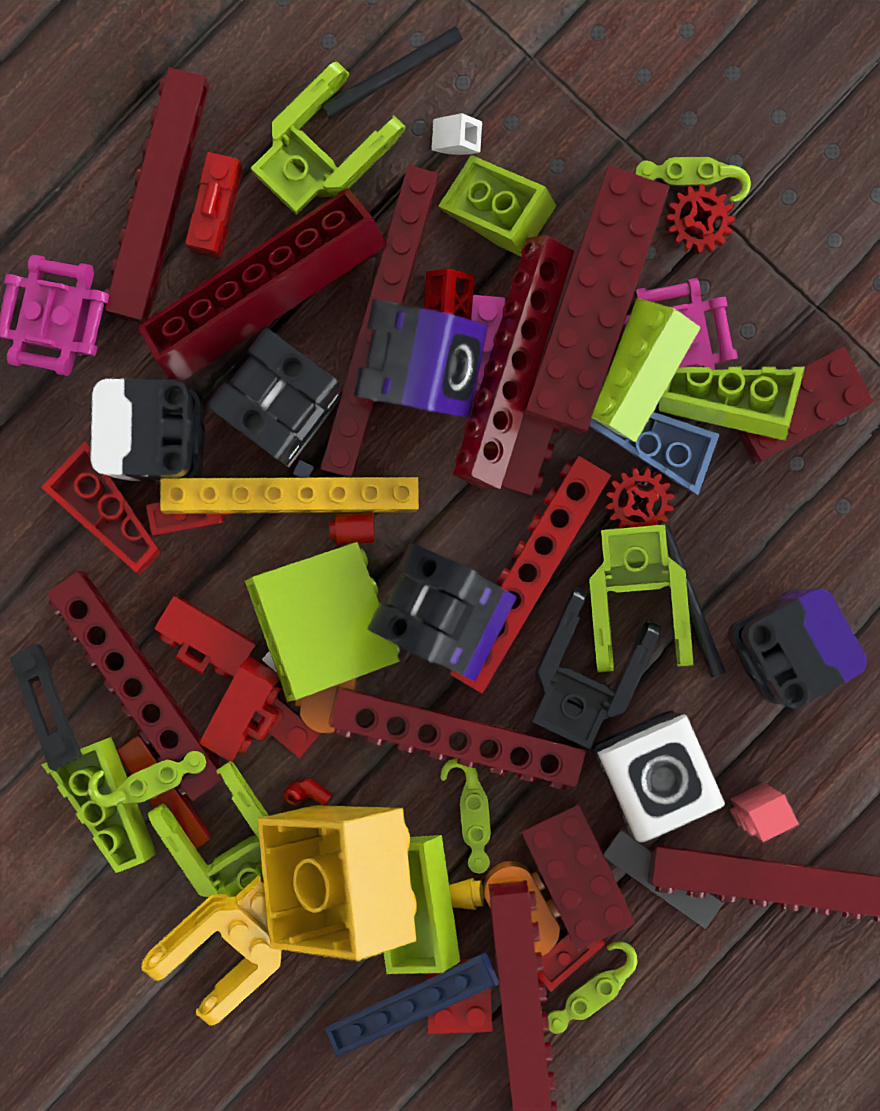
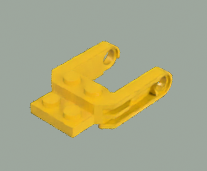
(244, 926)

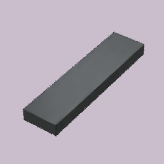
(635, 861)

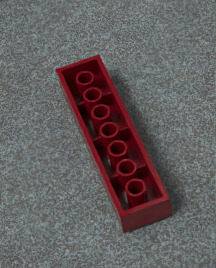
(262, 286)
(596, 300)

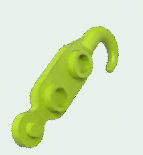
(695, 171)
(149, 781)
(474, 816)
(594, 992)

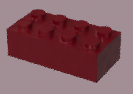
(826, 395)
(578, 878)

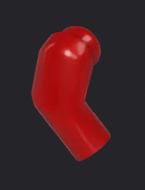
(306, 789)

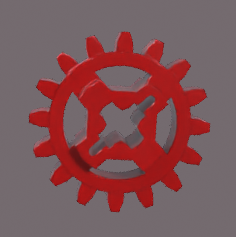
(704, 231)
(650, 493)

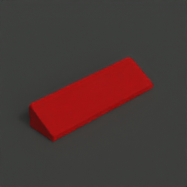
(139, 756)

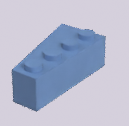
(671, 447)

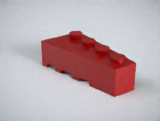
(102, 509)

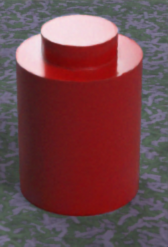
(353, 528)

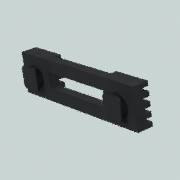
(62, 745)

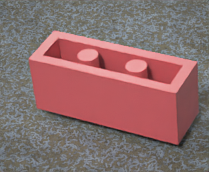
(763, 812)

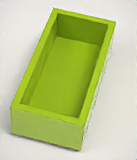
(434, 921)

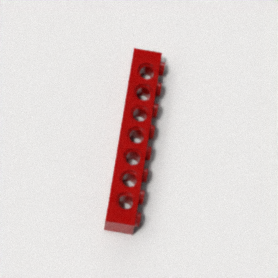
(592, 482)

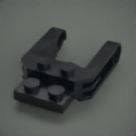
(578, 705)

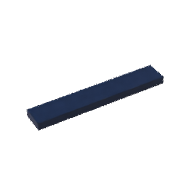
(412, 1005)

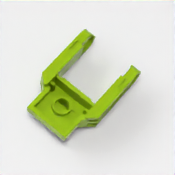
(297, 167)
(637, 562)
(233, 868)

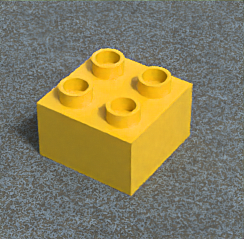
(337, 880)

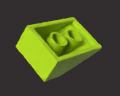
(498, 204)

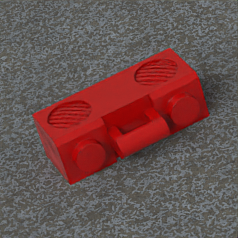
(214, 205)
(195, 628)
(246, 696)

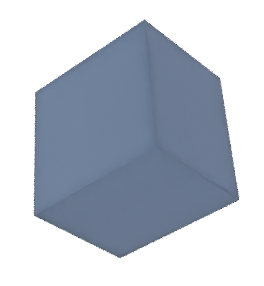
(303, 470)

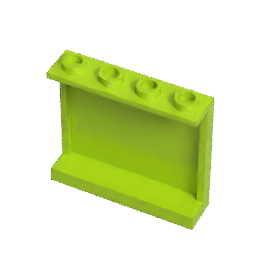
(319, 621)

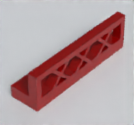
(441, 292)

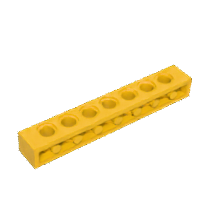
(288, 495)

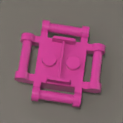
(52, 315)
(700, 351)

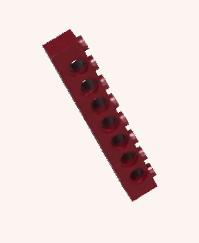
(513, 362)
(63, 602)
(567, 757)

